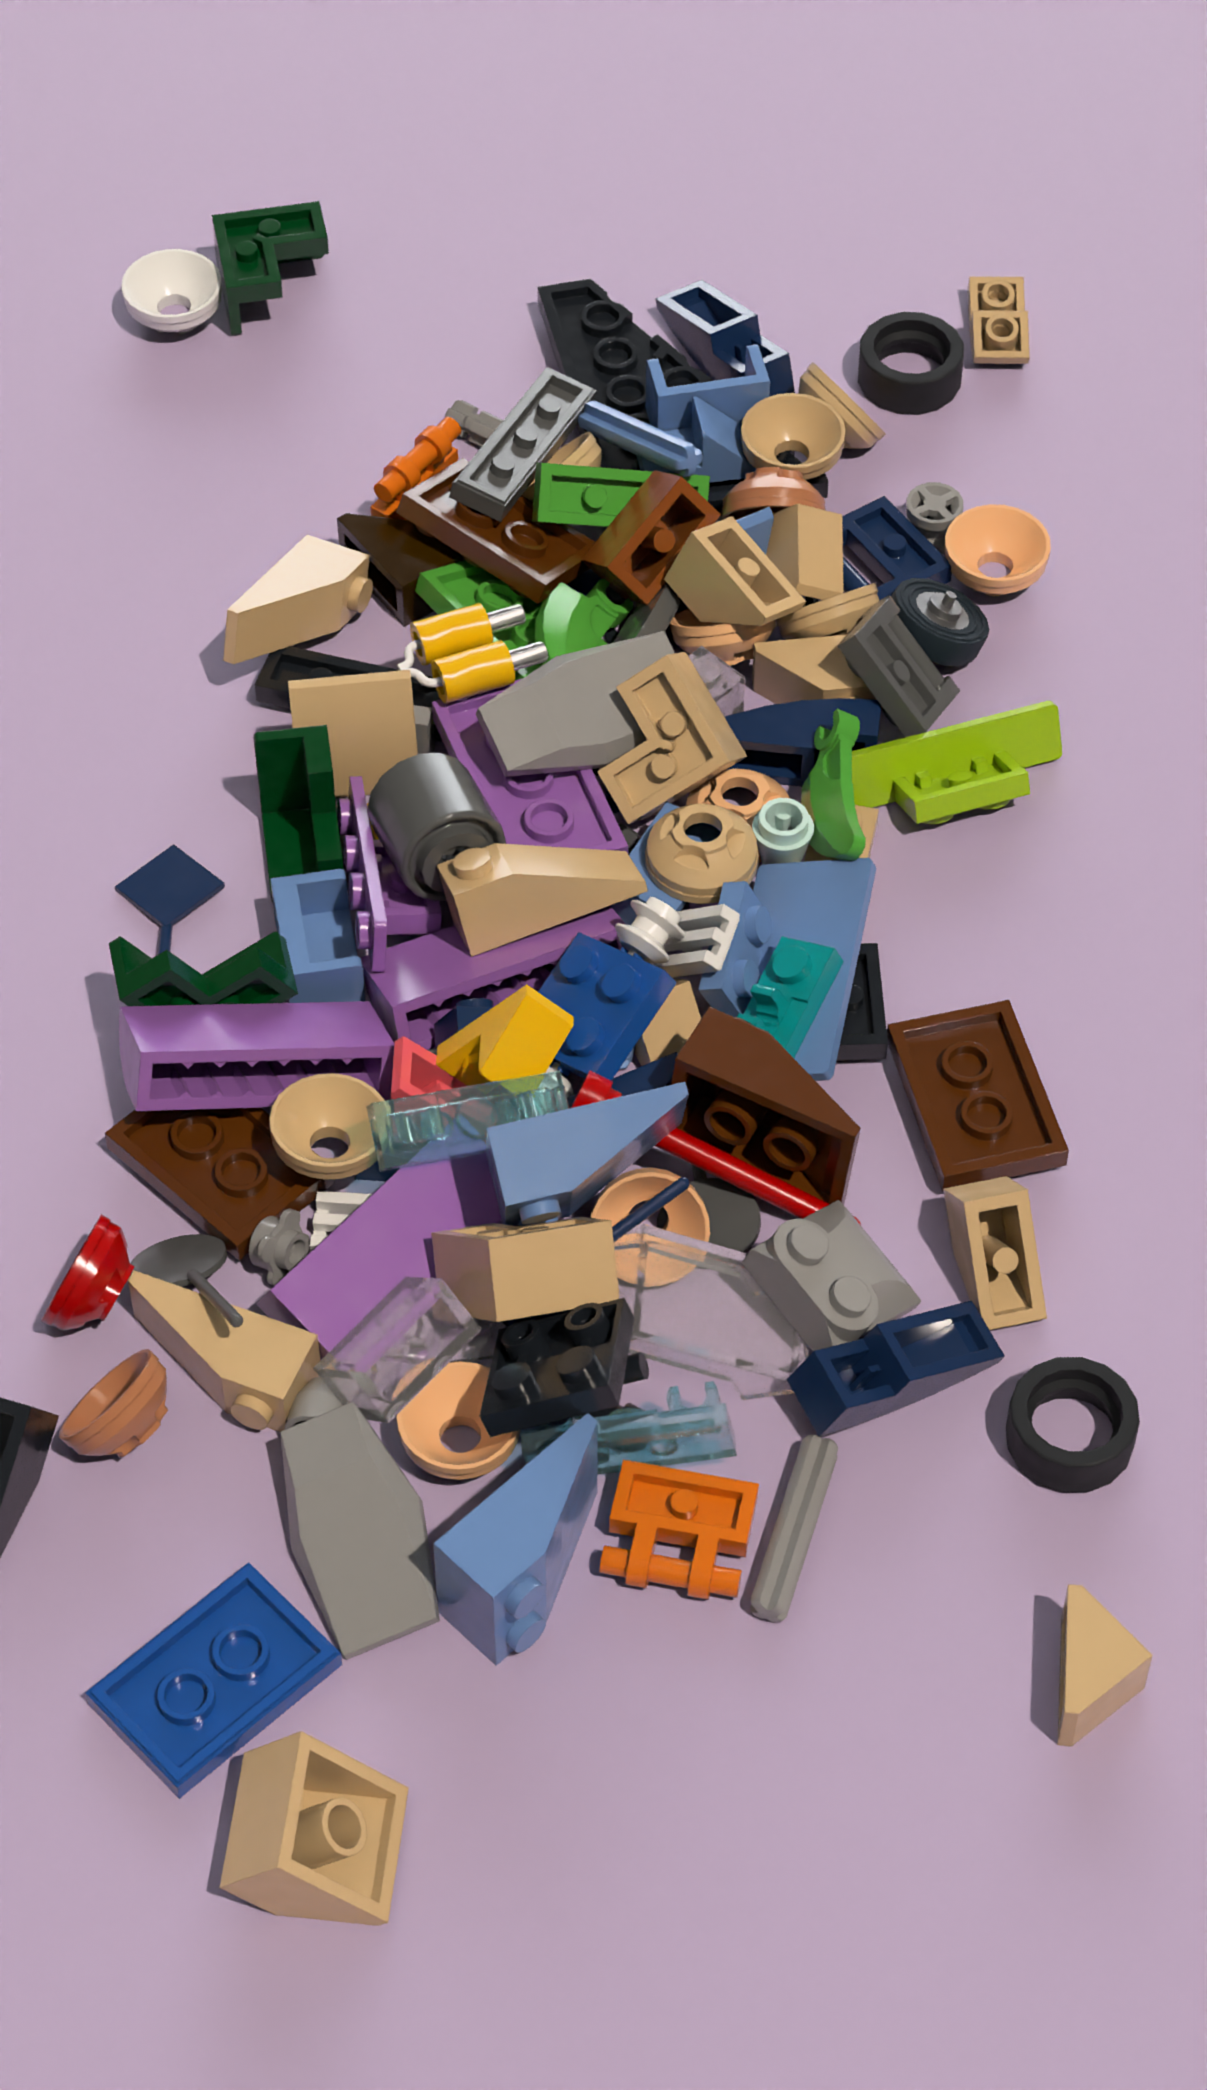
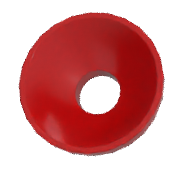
(92, 1280)

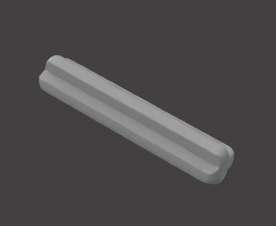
(794, 1528)

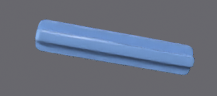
(640, 438)

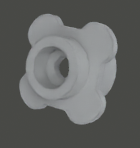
(279, 1245)

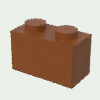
(648, 536)

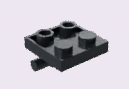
(560, 1367)

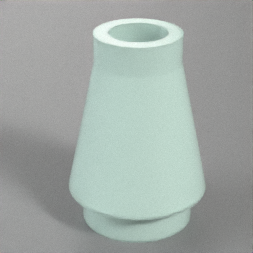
(782, 831)

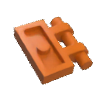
(430, 455)
(682, 1510)

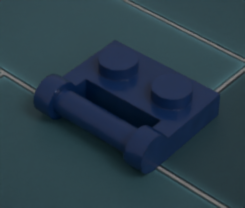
(889, 548)

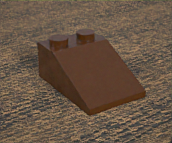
(764, 1107)

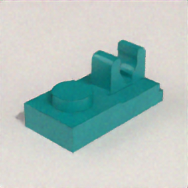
(792, 990)

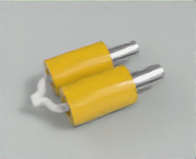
(464, 652)

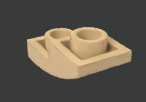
(998, 320)

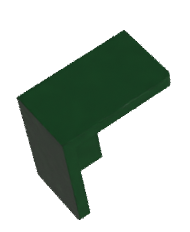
(253, 245)
(297, 801)
(249, 977)

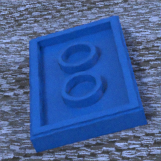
(213, 1679)

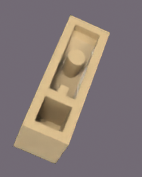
(298, 599)
(524, 889)
(245, 1368)

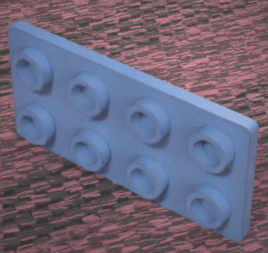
(806, 902)

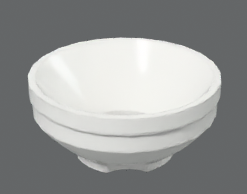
(172, 279)

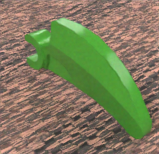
(577, 621)
(830, 791)

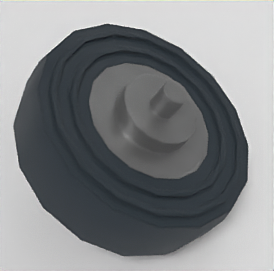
(941, 620)

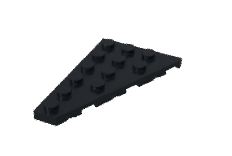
(609, 353)

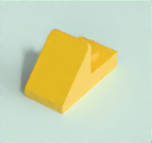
(507, 1041)

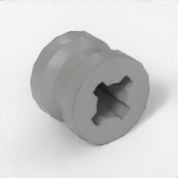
(932, 509)

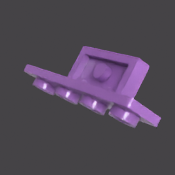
(376, 887)

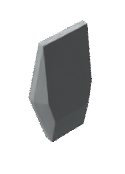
(570, 710)
(357, 1531)

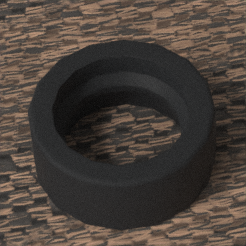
(910, 391)
(1087, 1382)

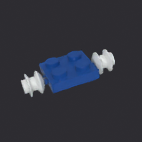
(612, 991)

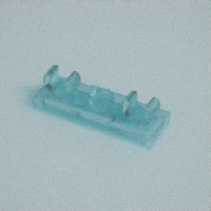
(456, 1119)
(651, 1435)

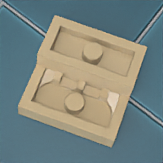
(366, 722)

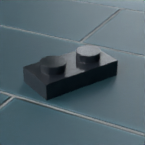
(865, 1023)

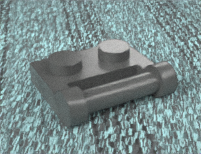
(897, 669)

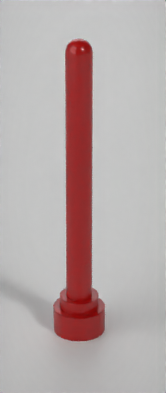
(713, 1160)

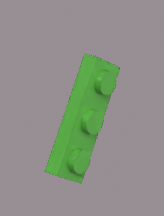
(590, 493)

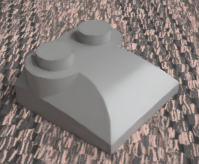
(829, 1278)

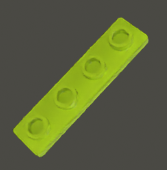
(959, 764)

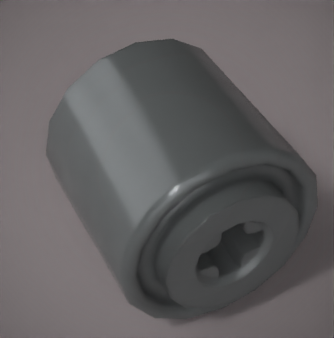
(428, 815)

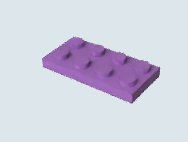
(532, 808)

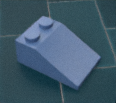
(563, 1158)
(513, 1550)

